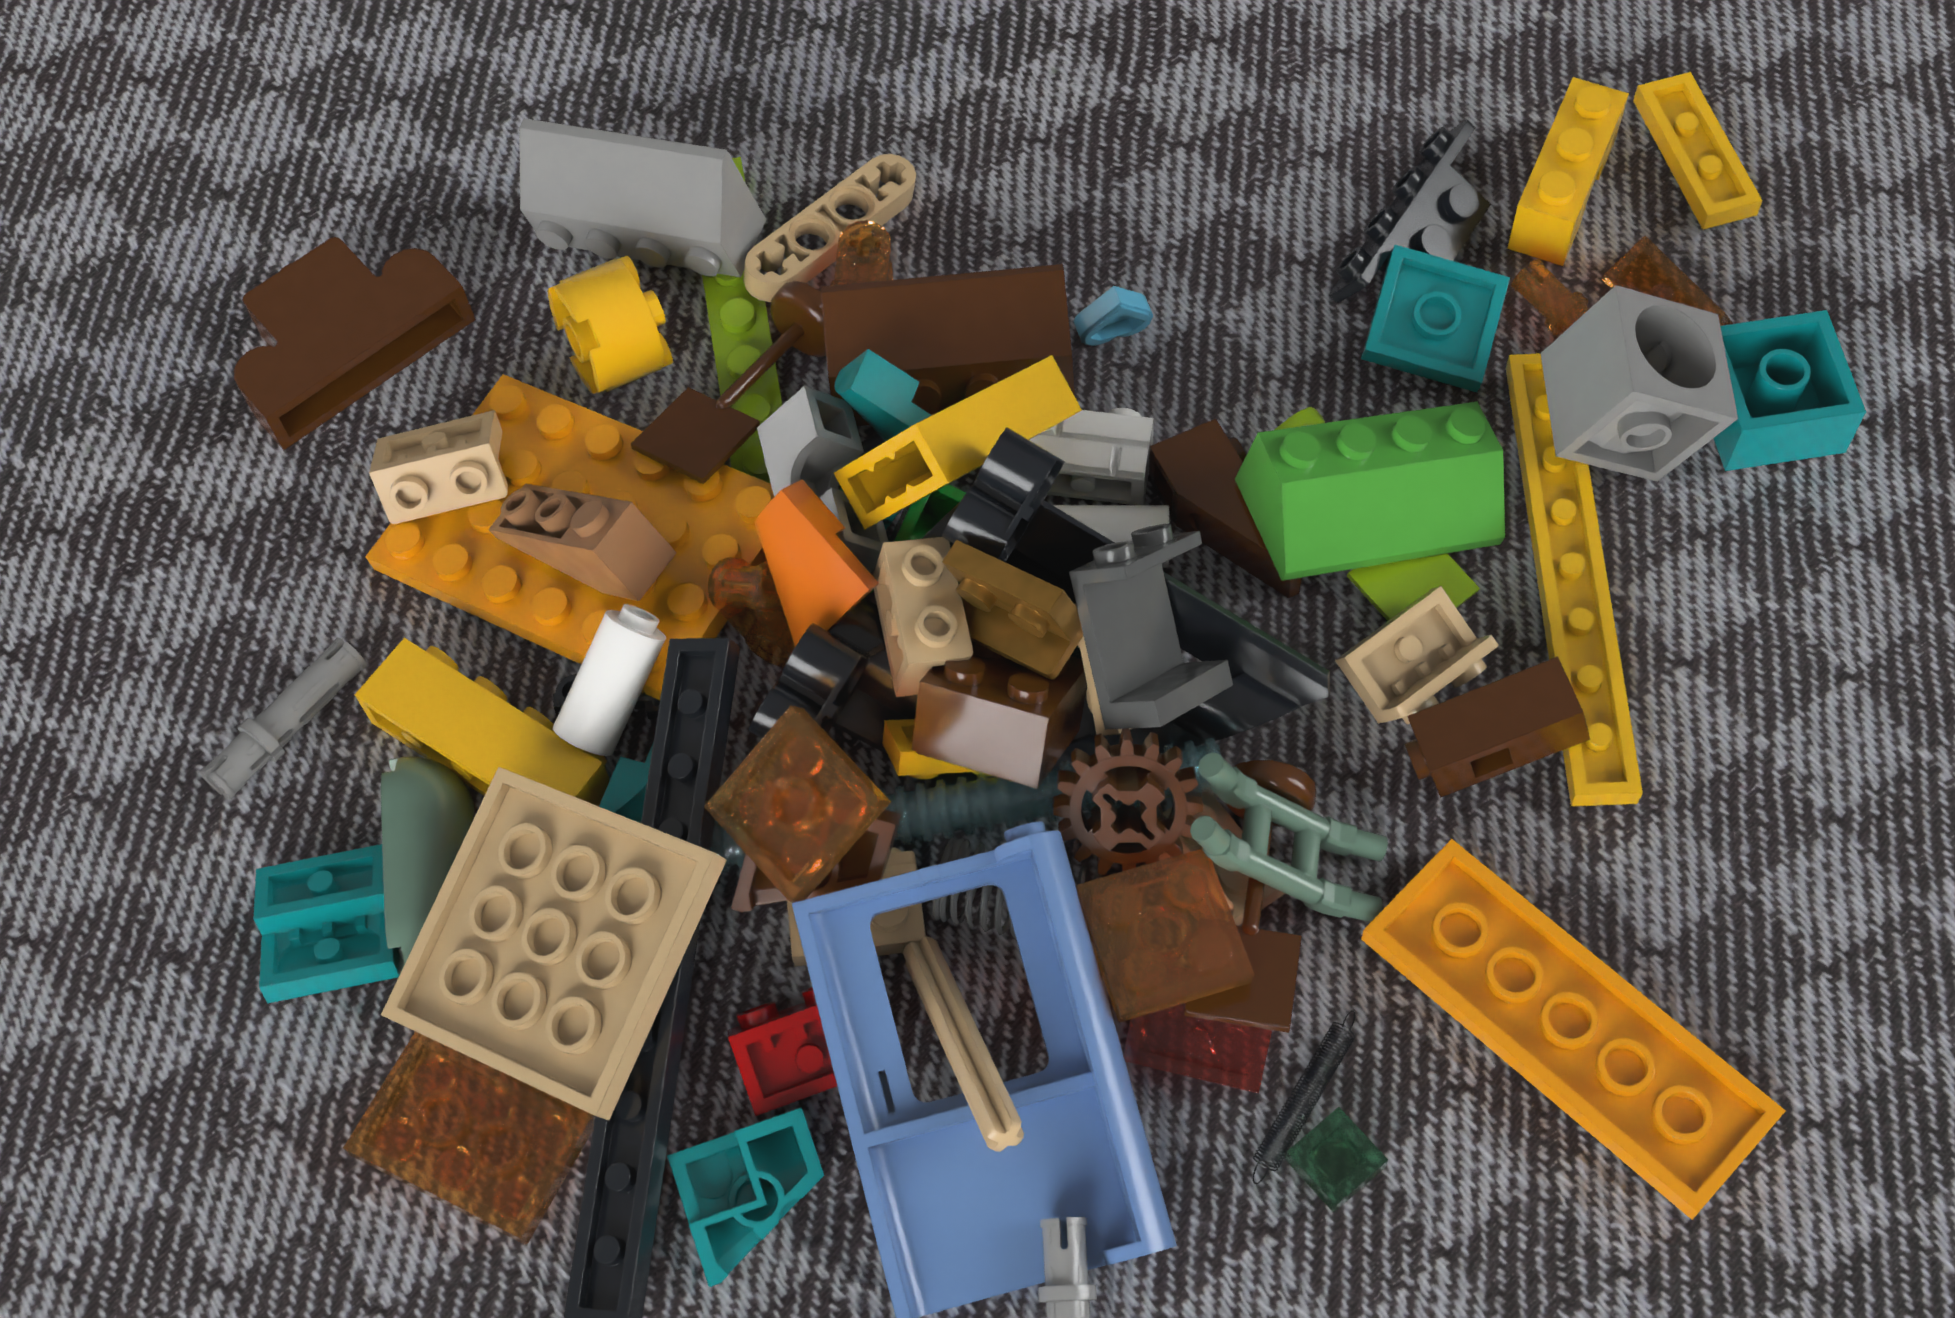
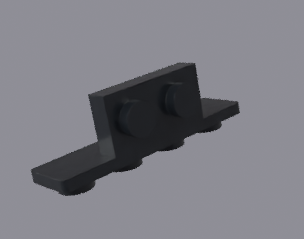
(1430, 214)

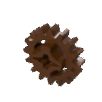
(1126, 774)

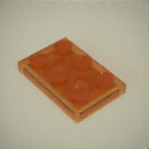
(471, 1137)

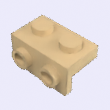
(1415, 658)

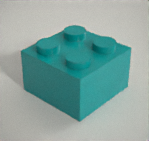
(1788, 392)

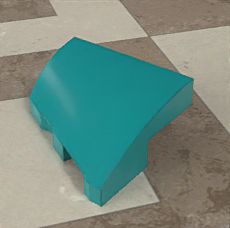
(880, 394)
(743, 1187)

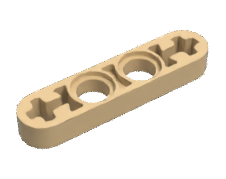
(824, 221)

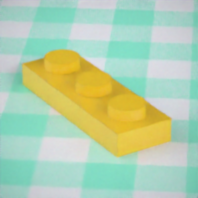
(1697, 151)

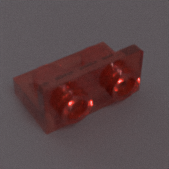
(1199, 1048)

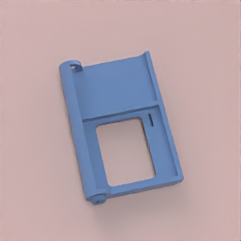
(942, 1204)

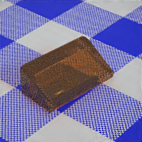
(1653, 273)

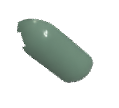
(423, 827)

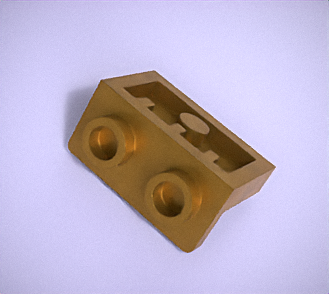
(1014, 611)

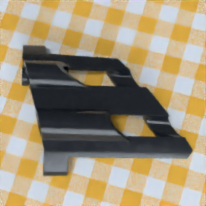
(847, 675)

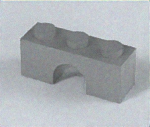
(811, 441)

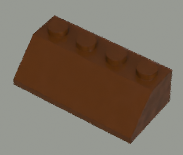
(951, 329)

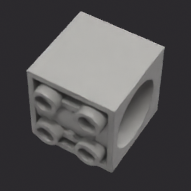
(1638, 384)

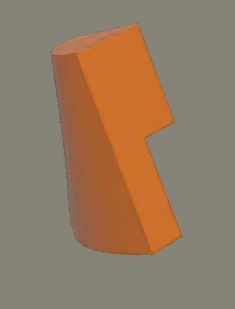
(808, 561)

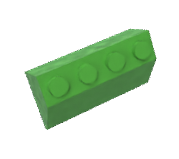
(1375, 489)

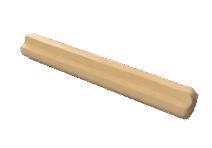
(963, 1045)

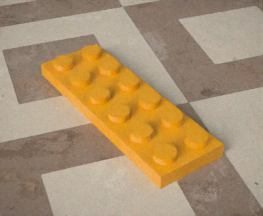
(1573, 1028)

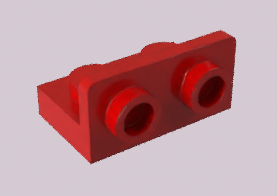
(782, 1053)

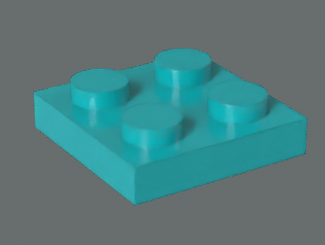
(1435, 318)

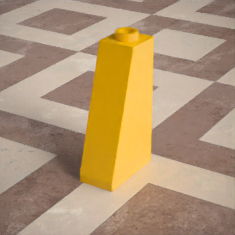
(954, 441)

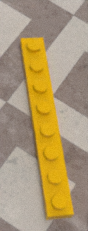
(1574, 595)

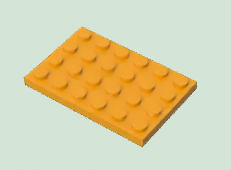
(584, 452)

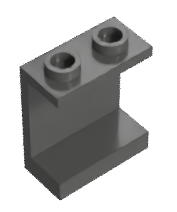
(1134, 633)

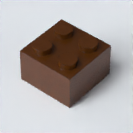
(999, 715)

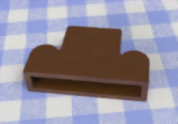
(341, 332)

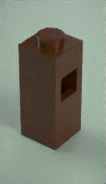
(1497, 728)

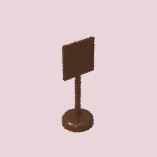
(703, 433)
(1272, 954)

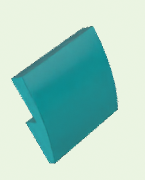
(323, 924)

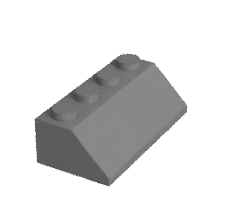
(636, 198)

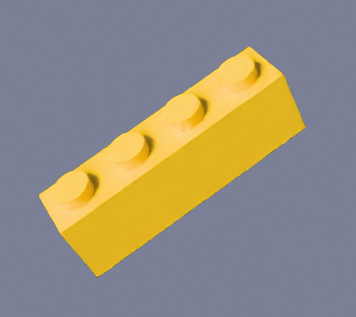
(471, 725)

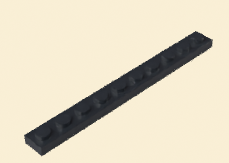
(631, 1147)

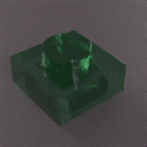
(1336, 1159)

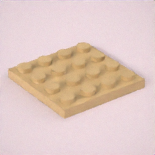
(554, 941)

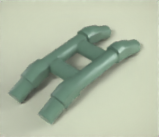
(1310, 835)

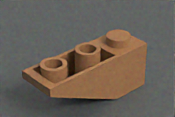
(586, 537)

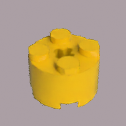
(610, 325)

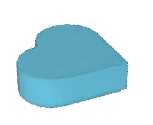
(1113, 315)

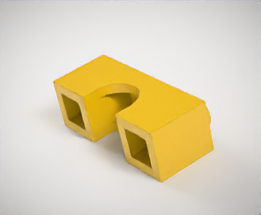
(1566, 171)

